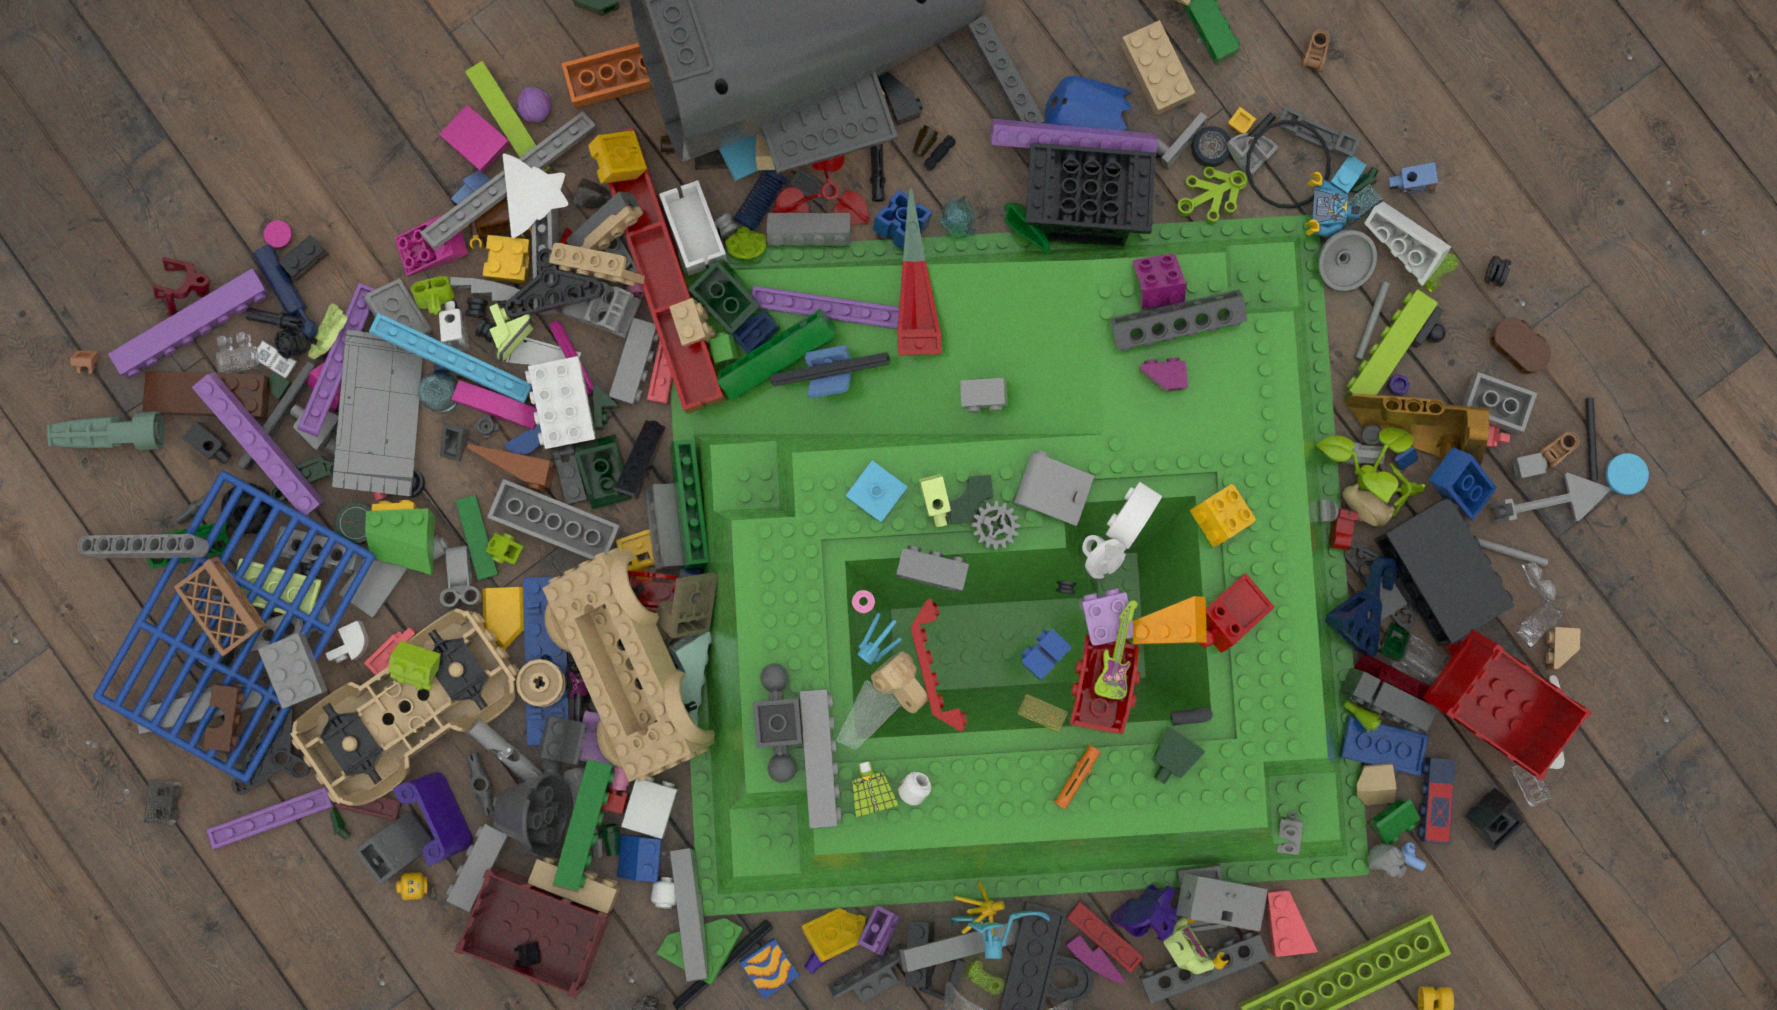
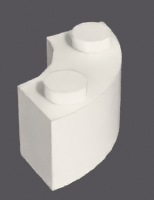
(1133, 514)

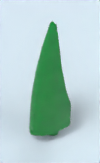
(1016, 218)

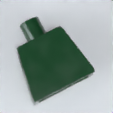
(1175, 755)

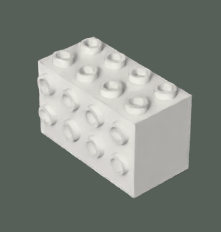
(560, 402)

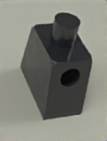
(200, 436)

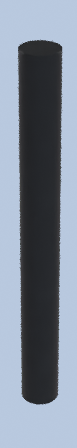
(1591, 439)

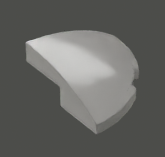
(1261, 152)

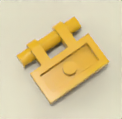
(638, 544)

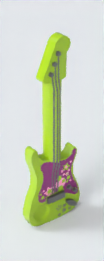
(1112, 680)

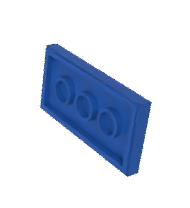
(1384, 745)

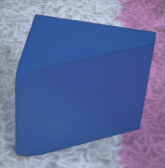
(1406, 458)

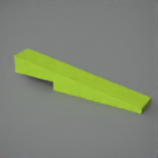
(501, 109)

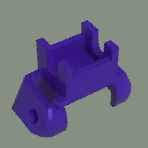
(1150, 909)

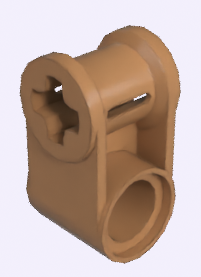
(1316, 54)
(1556, 450)

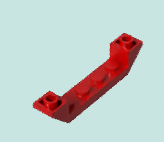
(927, 615)

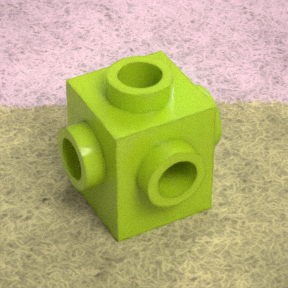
(504, 548)

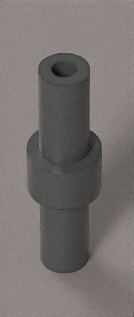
(191, 510)

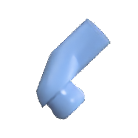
(1411, 860)

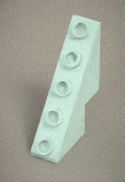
(691, 657)

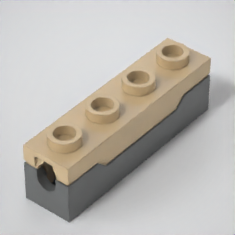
(607, 223)

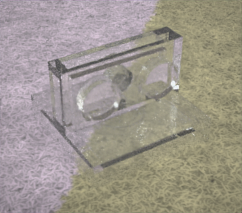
(1420, 660)

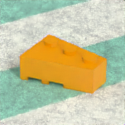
(1175, 624)

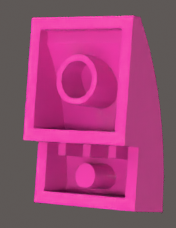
(475, 139)

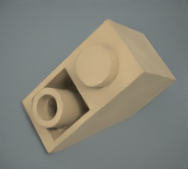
(1562, 645)

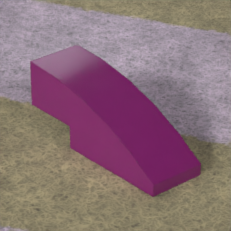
(1094, 958)

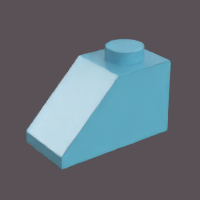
(1348, 174)

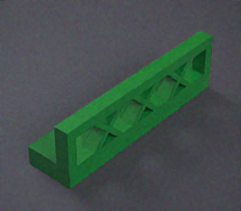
(202, 532)

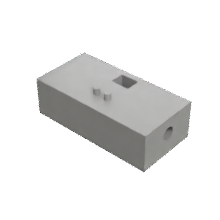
(1221, 901)

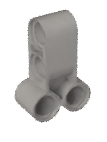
(459, 578)

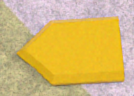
(504, 613)
(834, 933)

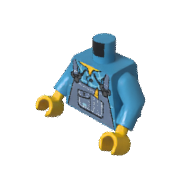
(1329, 208)

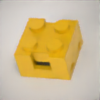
(617, 156)
(508, 259)

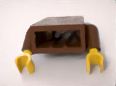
(492, 222)

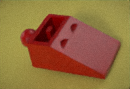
(1235, 613)

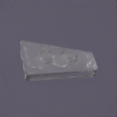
(866, 715)

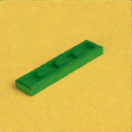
(476, 537)

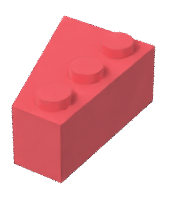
(1285, 925)

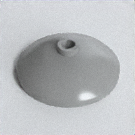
(1356, 264)

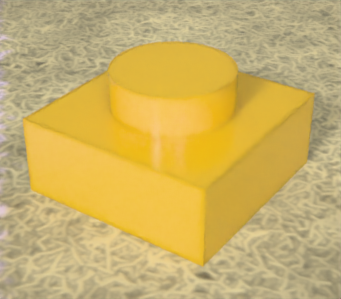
(1241, 121)

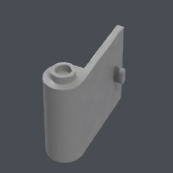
(1051, 486)

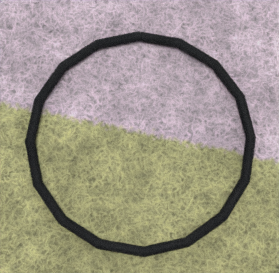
(1249, 156)

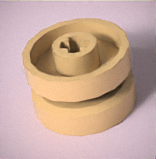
(529, 679)

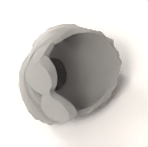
(1387, 858)

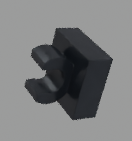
(528, 954)

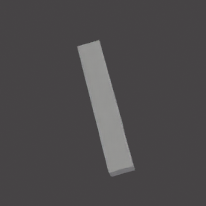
(690, 913)
(951, 948)

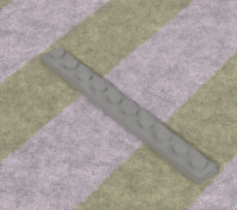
(495, 189)

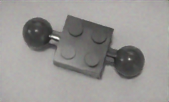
(777, 723)

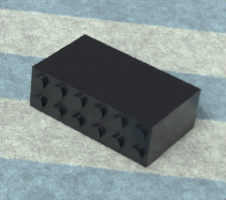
(1445, 572)

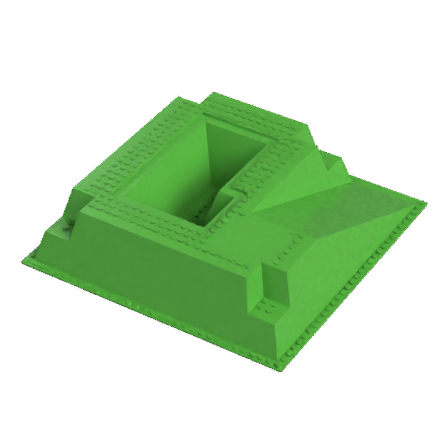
(800, 550)

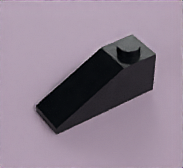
(900, 99)

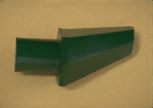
(1365, 180)
(338, 824)

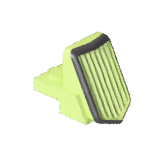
(508, 332)

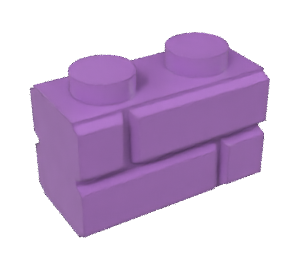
(879, 930)

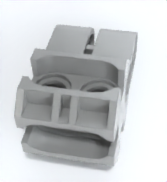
(609, 313)

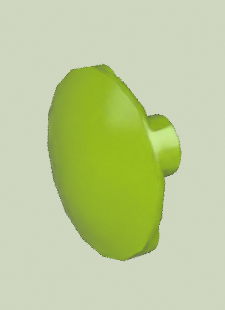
(746, 243)

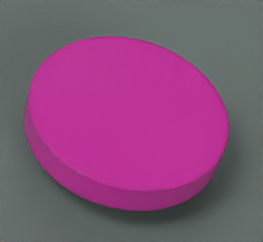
(278, 234)

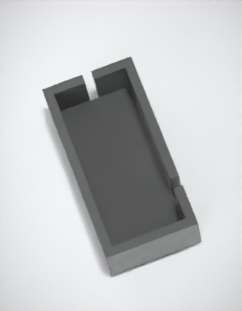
(1385, 698)

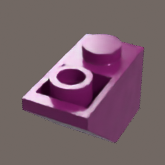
(1166, 375)

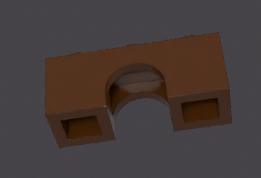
(229, 699)

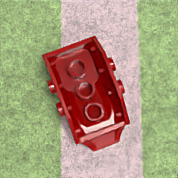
(1095, 711)

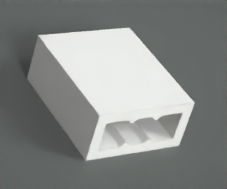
(650, 807)

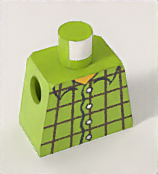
(871, 791)

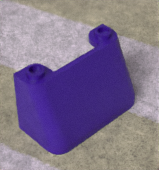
(441, 814)

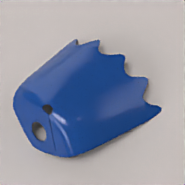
(1088, 104)

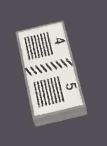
(273, 360)

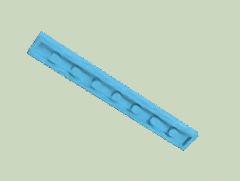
(450, 358)

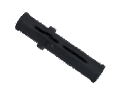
(877, 173)
(280, 320)

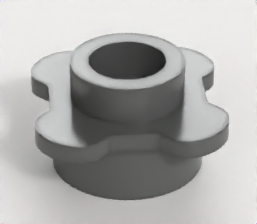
(480, 426)

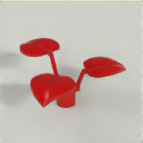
(792, 199)

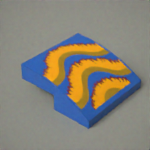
(769, 968)

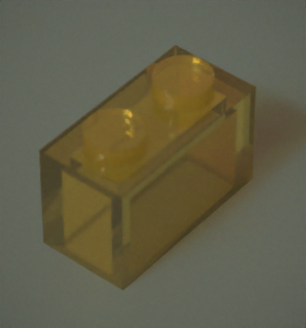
(1042, 713)

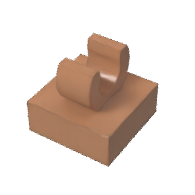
(85, 359)

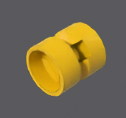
(1437, 999)

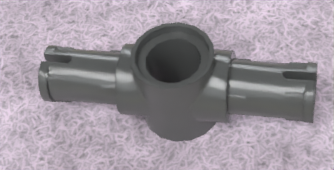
(476, 773)

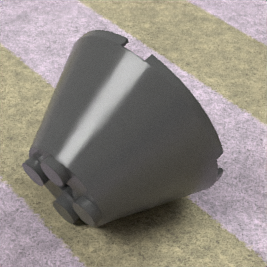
(535, 813)

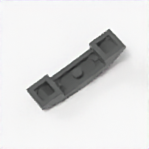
(1337, 142)

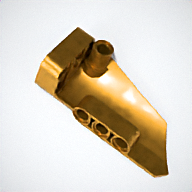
(1432, 423)

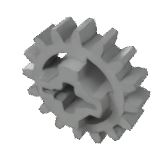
(985, 521)

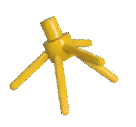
(987, 908)

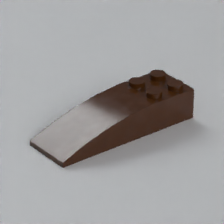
(173, 393)

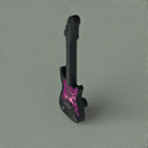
(577, 688)

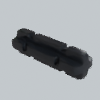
(941, 150)

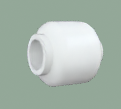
(914, 788)
(664, 893)

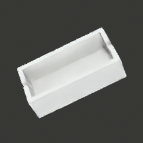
(693, 227)

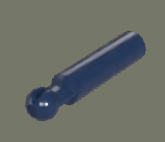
(284, 288)

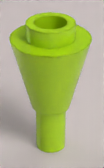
(1367, 718)

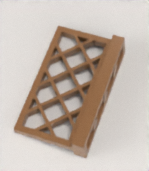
(235, 597)

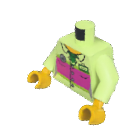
(1188, 951)

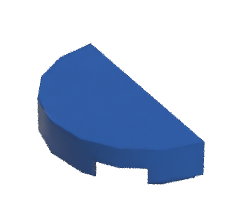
(525, 443)

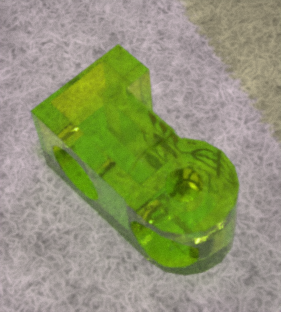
(1447, 266)
(990, 982)

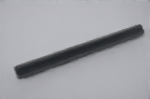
(830, 369)
(737, 952)

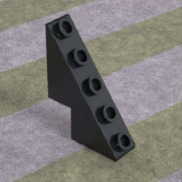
(640, 460)

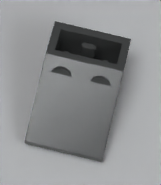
(394, 847)

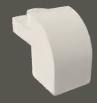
(355, 641)

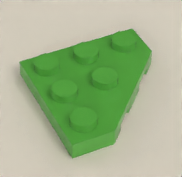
(719, 939)

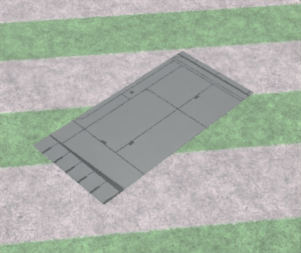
(377, 416)

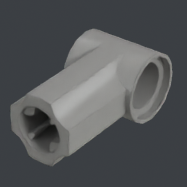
(1366, 455)

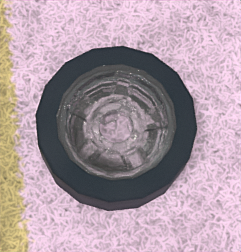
(1203, 154)

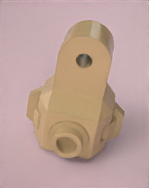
(898, 677)

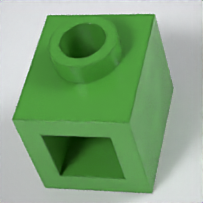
(724, 349)

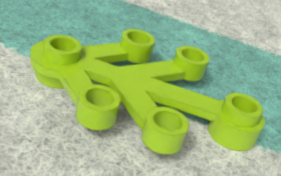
(1214, 191)

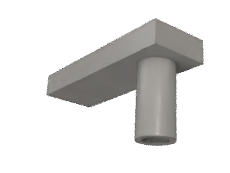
(1170, 154)

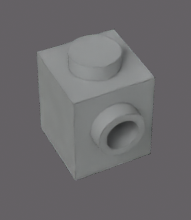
(1529, 466)

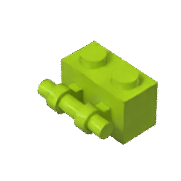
(413, 665)

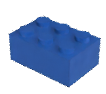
(1464, 482)

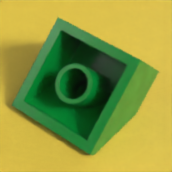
(1394, 820)

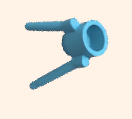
(870, 651)

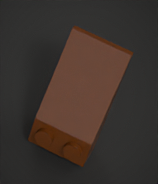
(532, 470)

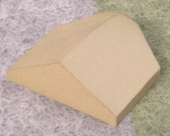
(1377, 784)

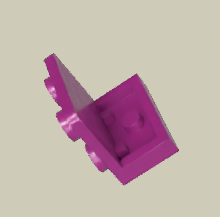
(1160, 280)

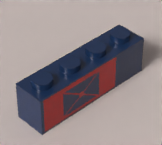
(1437, 800)

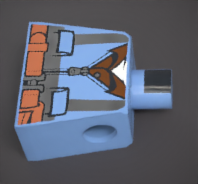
(1423, 175)

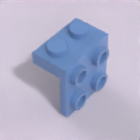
(831, 384)

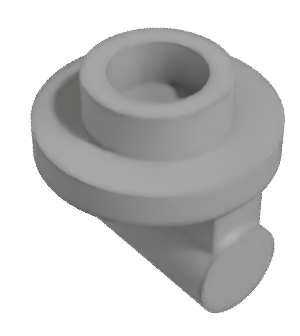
(1327, 510)

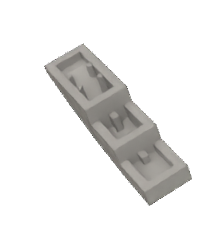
(483, 288)

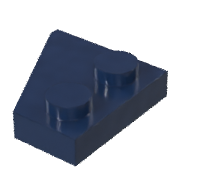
(755, 331)

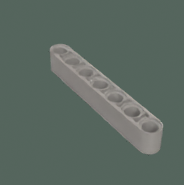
(143, 546)

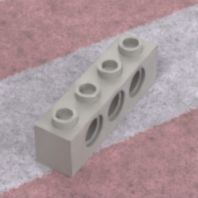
(310, 555)
(273, 623)

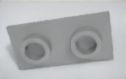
(1291, 830)

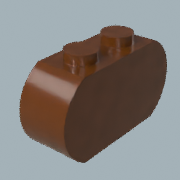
(1520, 345)

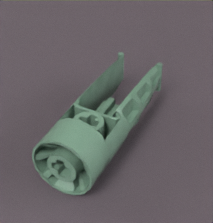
(144, 430)

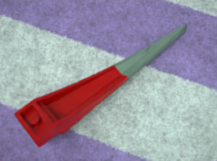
(917, 317)

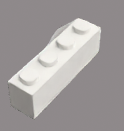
(1408, 241)

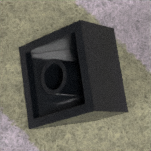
(1494, 818)

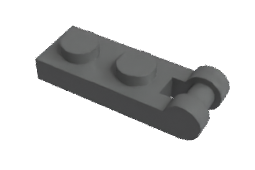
(569, 475)

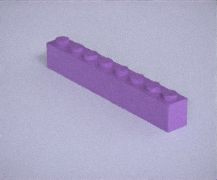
(1023, 133)
(189, 323)
(258, 444)

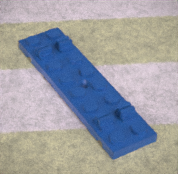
(538, 646)

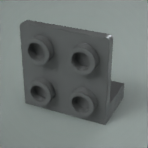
(562, 740)

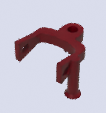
(194, 281)

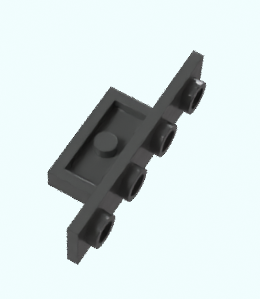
(870, 977)

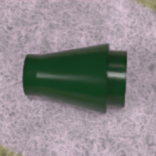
(610, 836)

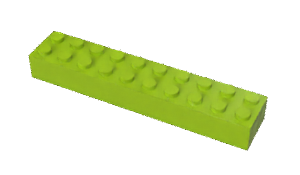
(1357, 970)

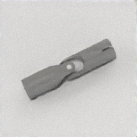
(497, 745)

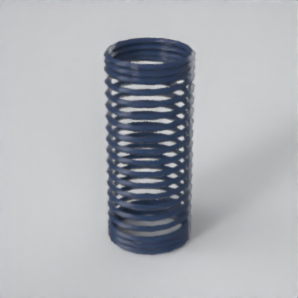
(746, 219)

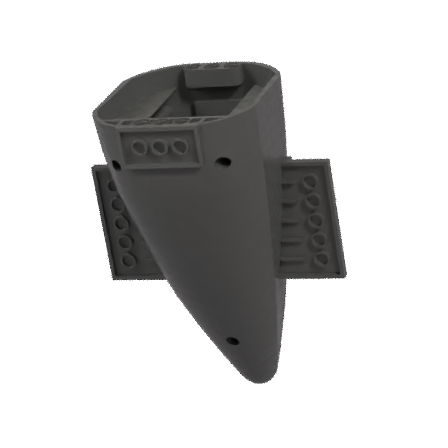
(784, 69)

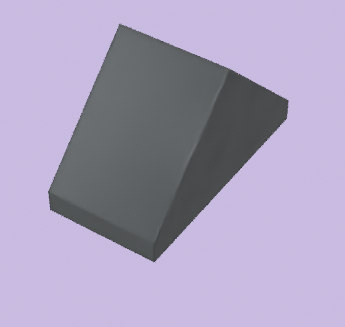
(453, 441)

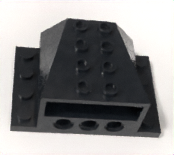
(1090, 193)

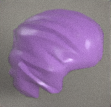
(534, 104)

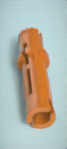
(1091, 753)

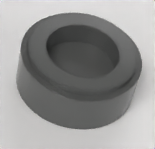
(1370, 434)

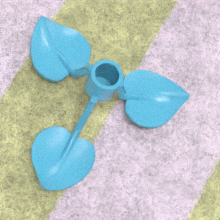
(992, 944)

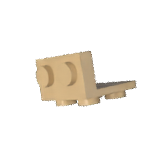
(692, 322)

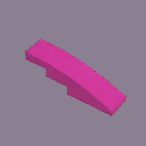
(495, 405)

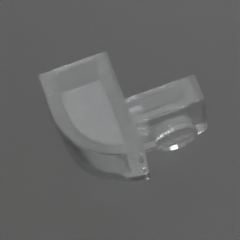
(1538, 622)

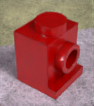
(616, 802)

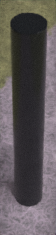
(1265, 122)

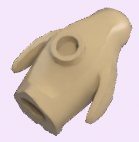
(1368, 506)

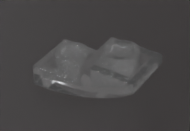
(1544, 588)

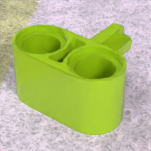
(432, 293)

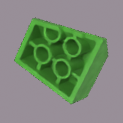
(402, 537)

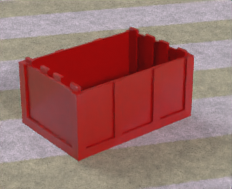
(1506, 704)

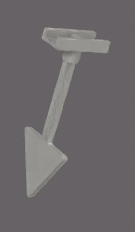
(1581, 494)

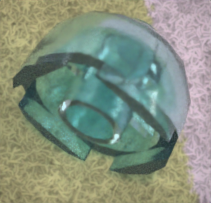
(958, 217)
(442, 400)

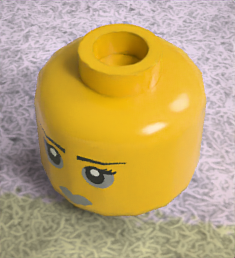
(412, 886)

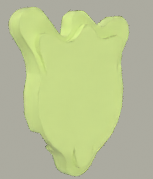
(328, 331)

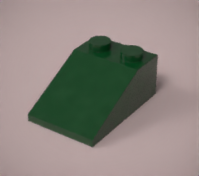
(725, 295)
(600, 468)

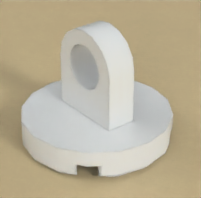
(1105, 557)

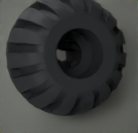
(240, 509)

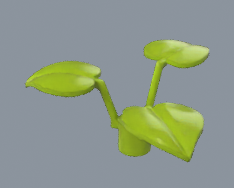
(1380, 484)

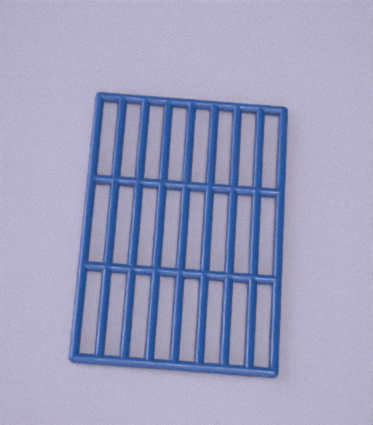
(254, 591)

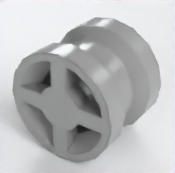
(726, 225)

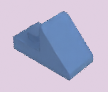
(472, 183)

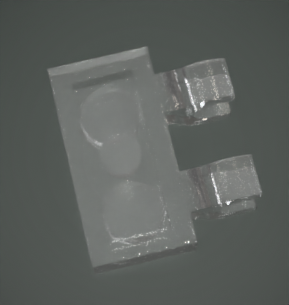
(236, 359)

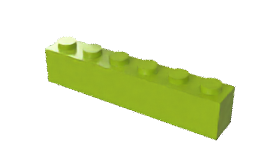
(1393, 344)

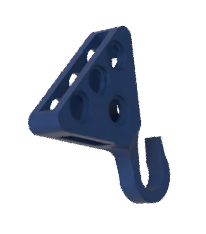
(1355, 610)

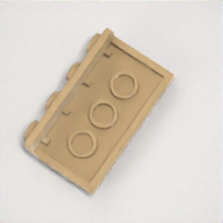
(593, 264)

